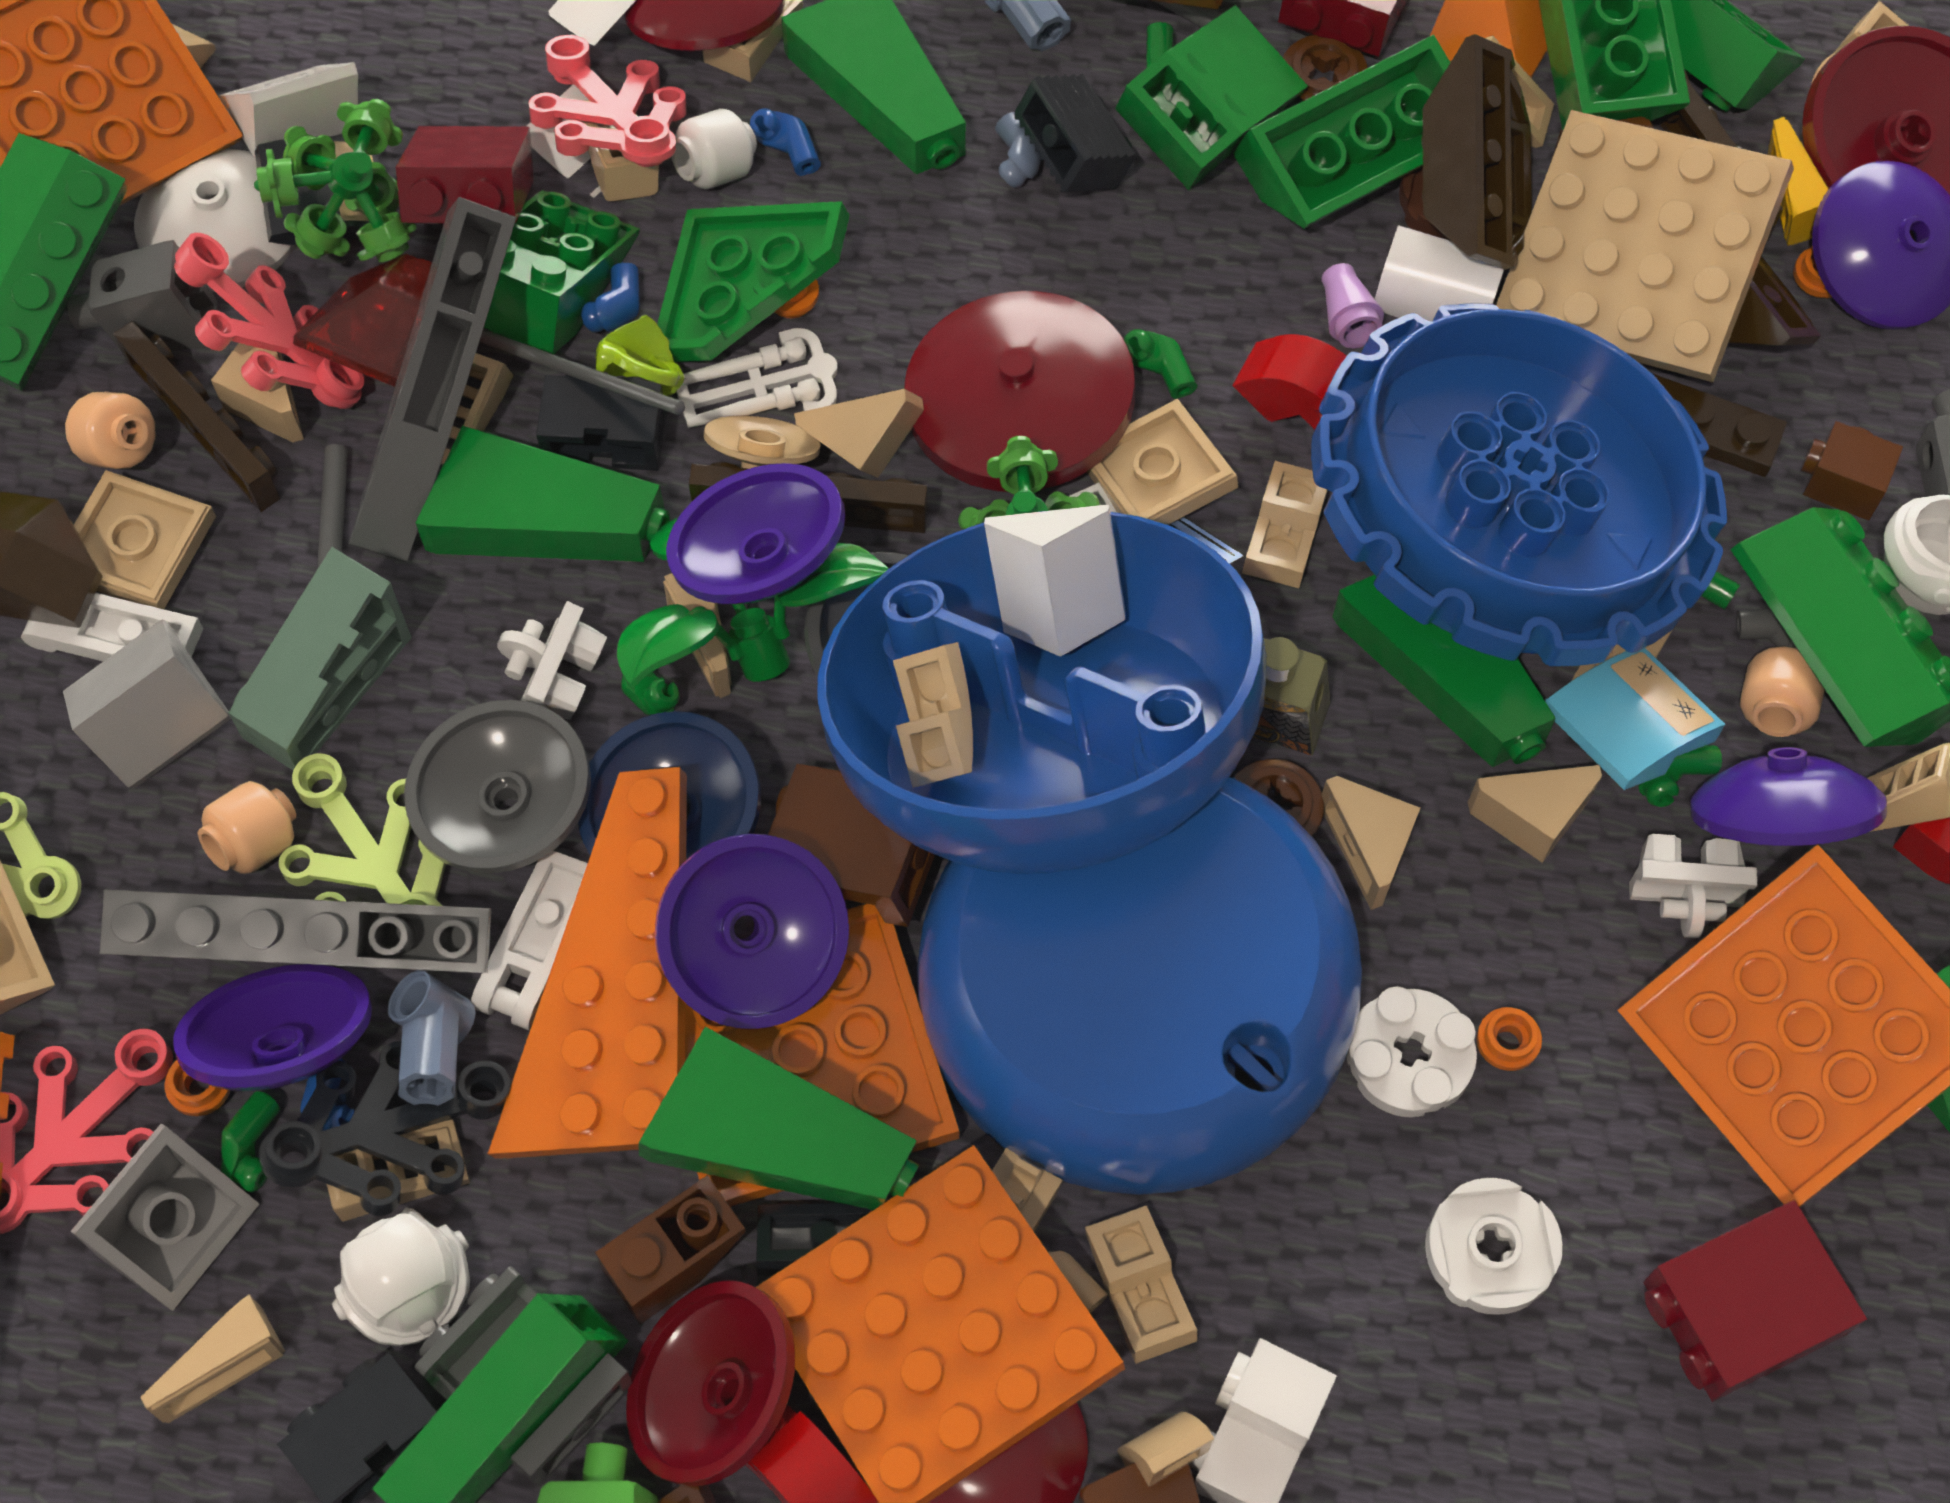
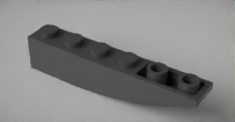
(432, 377)
(295, 931)

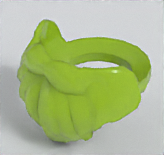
(642, 352)

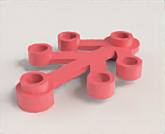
(640, 139)
(272, 328)
(63, 1139)

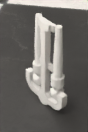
(820, 368)

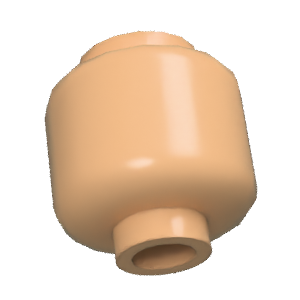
(110, 430)
(1781, 692)
(247, 827)

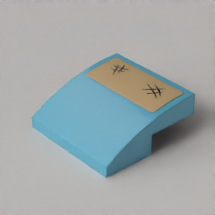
(1633, 717)

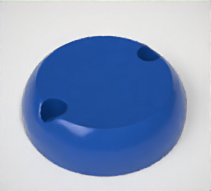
(1067, 750)
(1117, 999)

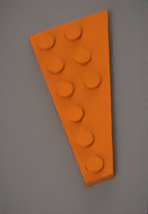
(607, 1018)

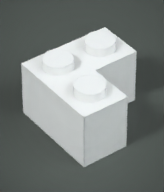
(1268, 1420)

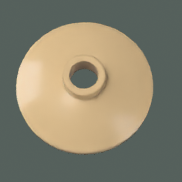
(761, 440)

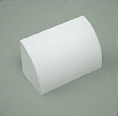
(1432, 273)

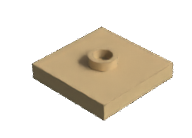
(1164, 467)
(141, 537)

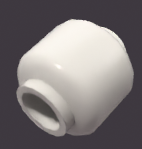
(714, 149)

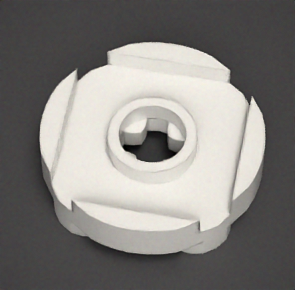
(1425, 1085)
(1515, 1217)

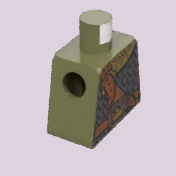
(1294, 696)

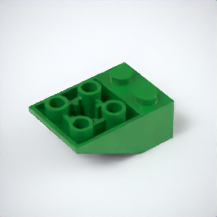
(1208, 95)
(553, 267)

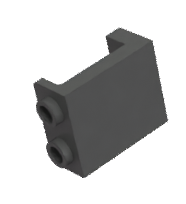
(456, 1350)

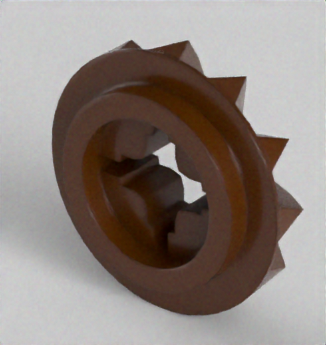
(1325, 55)
(1291, 785)

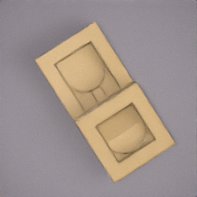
(1285, 526)
(937, 702)
(1141, 1284)
(1167, 1447)

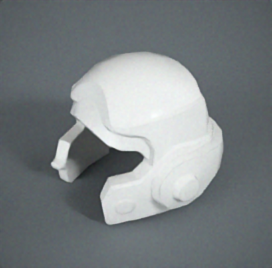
(1920, 553)
(402, 1279)

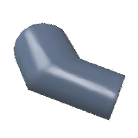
(1022, 159)

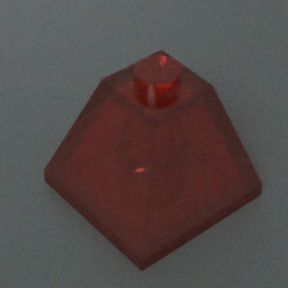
(369, 319)

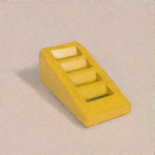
(1805, 185)

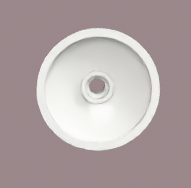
(231, 217)

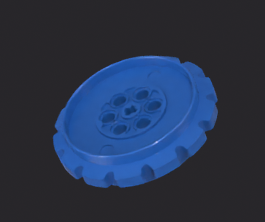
(1518, 484)

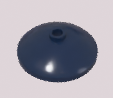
(718, 767)

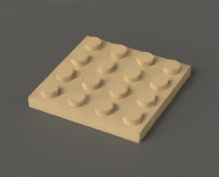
(1647, 240)

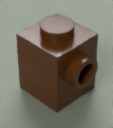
(1850, 469)

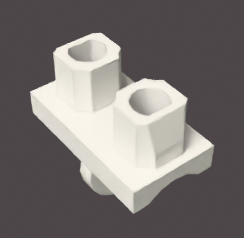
(567, 641)
(1692, 889)

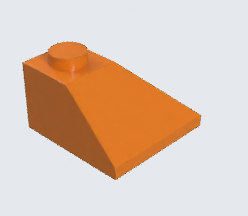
(1512, 22)

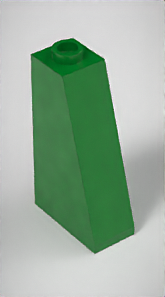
(879, 76)
(536, 504)
(1473, 693)
(774, 1130)
(502, 1402)

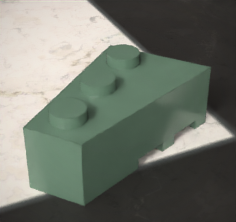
(321, 660)

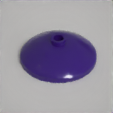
(1868, 250)
(756, 534)
(1788, 801)
(795, 938)
(273, 1027)

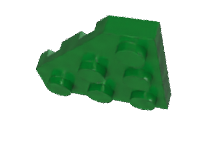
(741, 268)

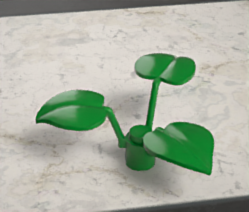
(754, 636)

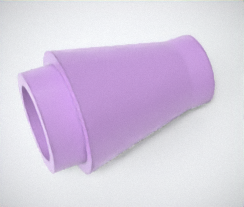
(1350, 307)

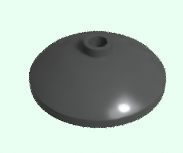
(480, 762)

